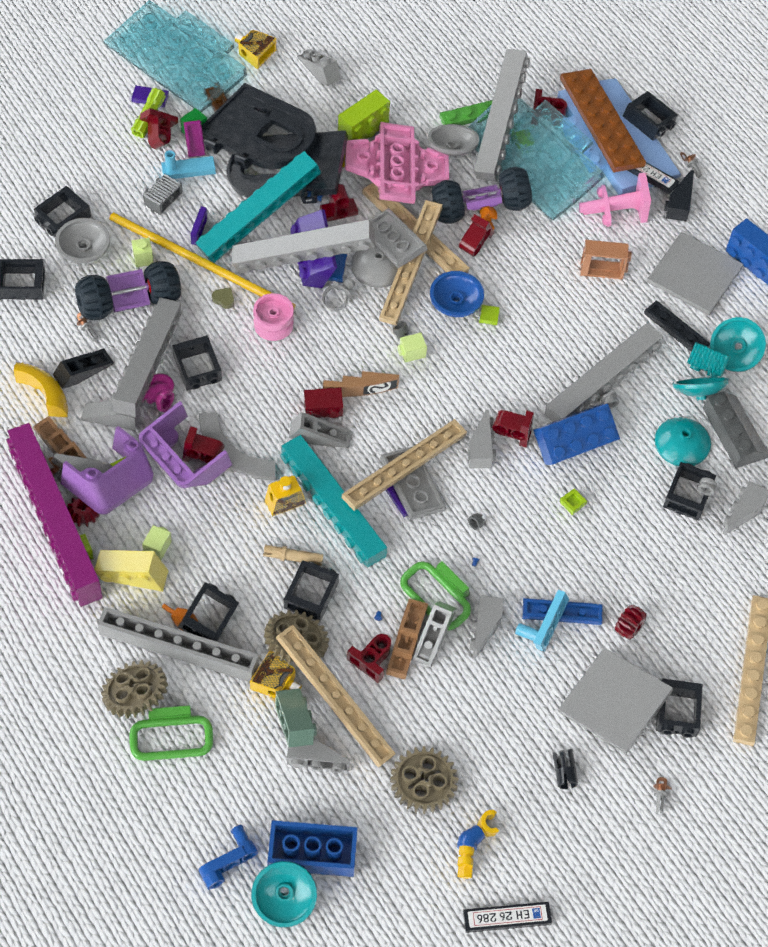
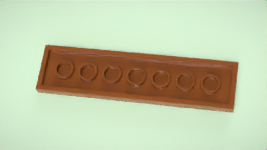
(602, 120)

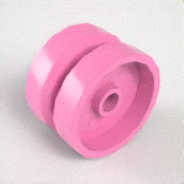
(273, 317)

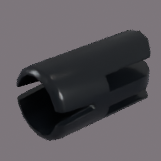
(565, 773)

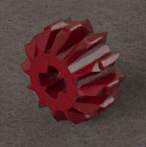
(78, 515)
(630, 621)

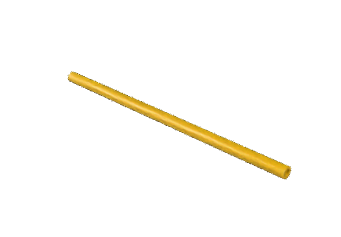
(238, 280)

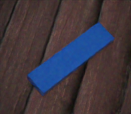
(574, 611)

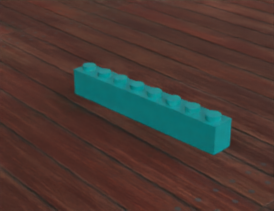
(258, 207)
(328, 494)

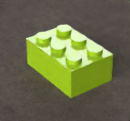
(364, 117)

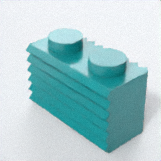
(708, 360)

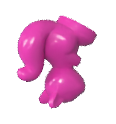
(160, 392)

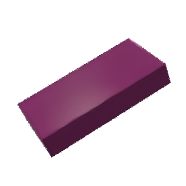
(194, 138)

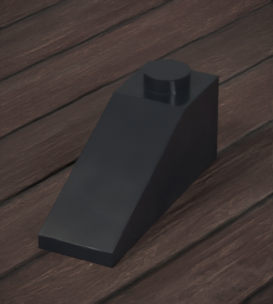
(680, 199)
(79, 368)

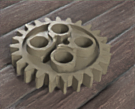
(305, 625)
(134, 689)
(414, 764)

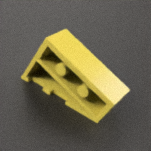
(132, 568)

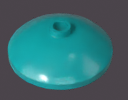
(743, 332)
(700, 387)
(678, 448)
(282, 908)

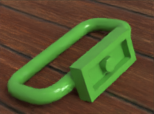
(448, 580)
(170, 717)

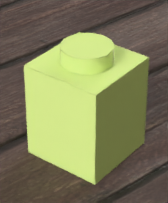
(142, 252)
(412, 347)
(157, 540)

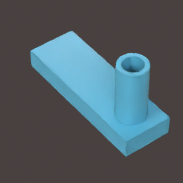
(187, 167)
(543, 635)

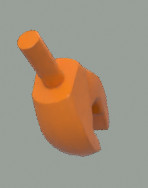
(488, 213)
(177, 614)

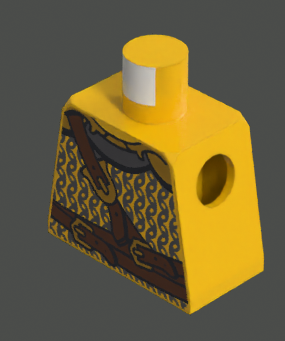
(255, 47)
(284, 495)
(273, 676)

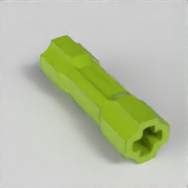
(154, 101)

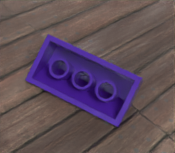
(318, 271)

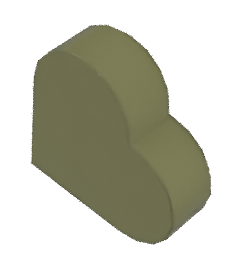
(223, 297)

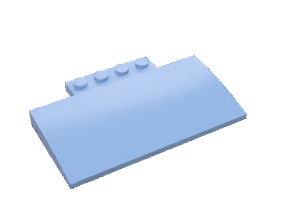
(652, 151)

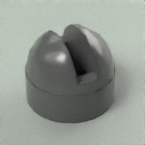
(401, 329)
(476, 521)

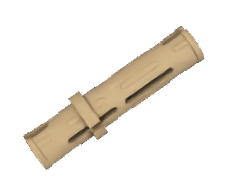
(284, 553)

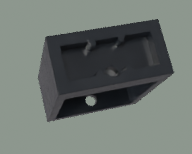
(651, 129)
(66, 195)
(22, 266)
(193, 348)
(680, 504)
(295, 603)
(192, 626)
(685, 690)

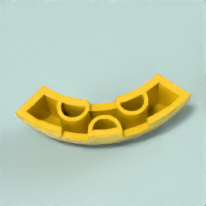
(42, 380)

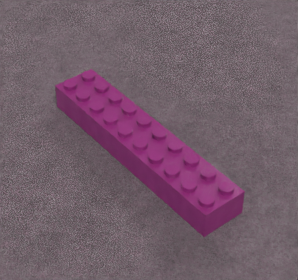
(54, 515)

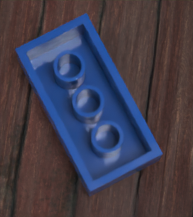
(750, 247)
(576, 434)
(314, 846)

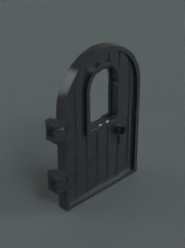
(240, 129)
(327, 154)

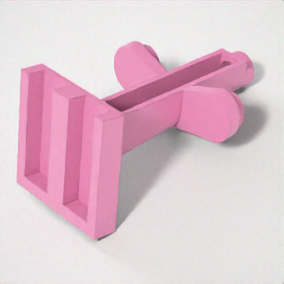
(638, 200)

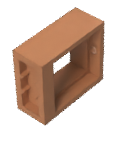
(605, 269)

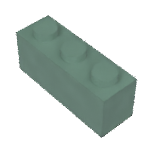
(295, 718)

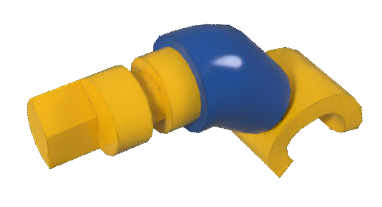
(469, 841)

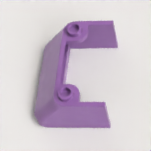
(159, 439)
(110, 489)

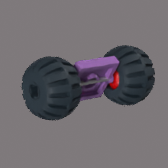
(513, 189)
(126, 290)

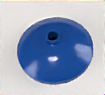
(455, 287)

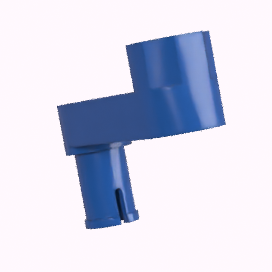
(212, 870)

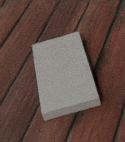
(396, 239)
(416, 490)

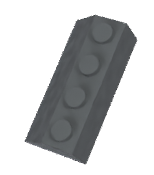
(734, 429)

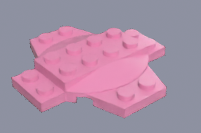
(396, 163)

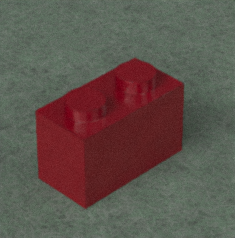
(324, 402)

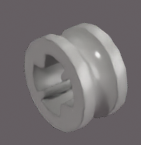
(611, 399)
(707, 486)

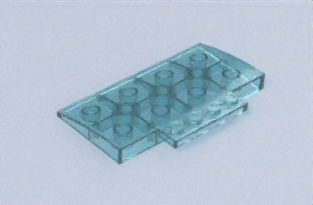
(178, 54)
(550, 153)

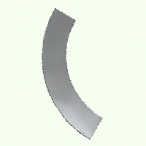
(240, 462)

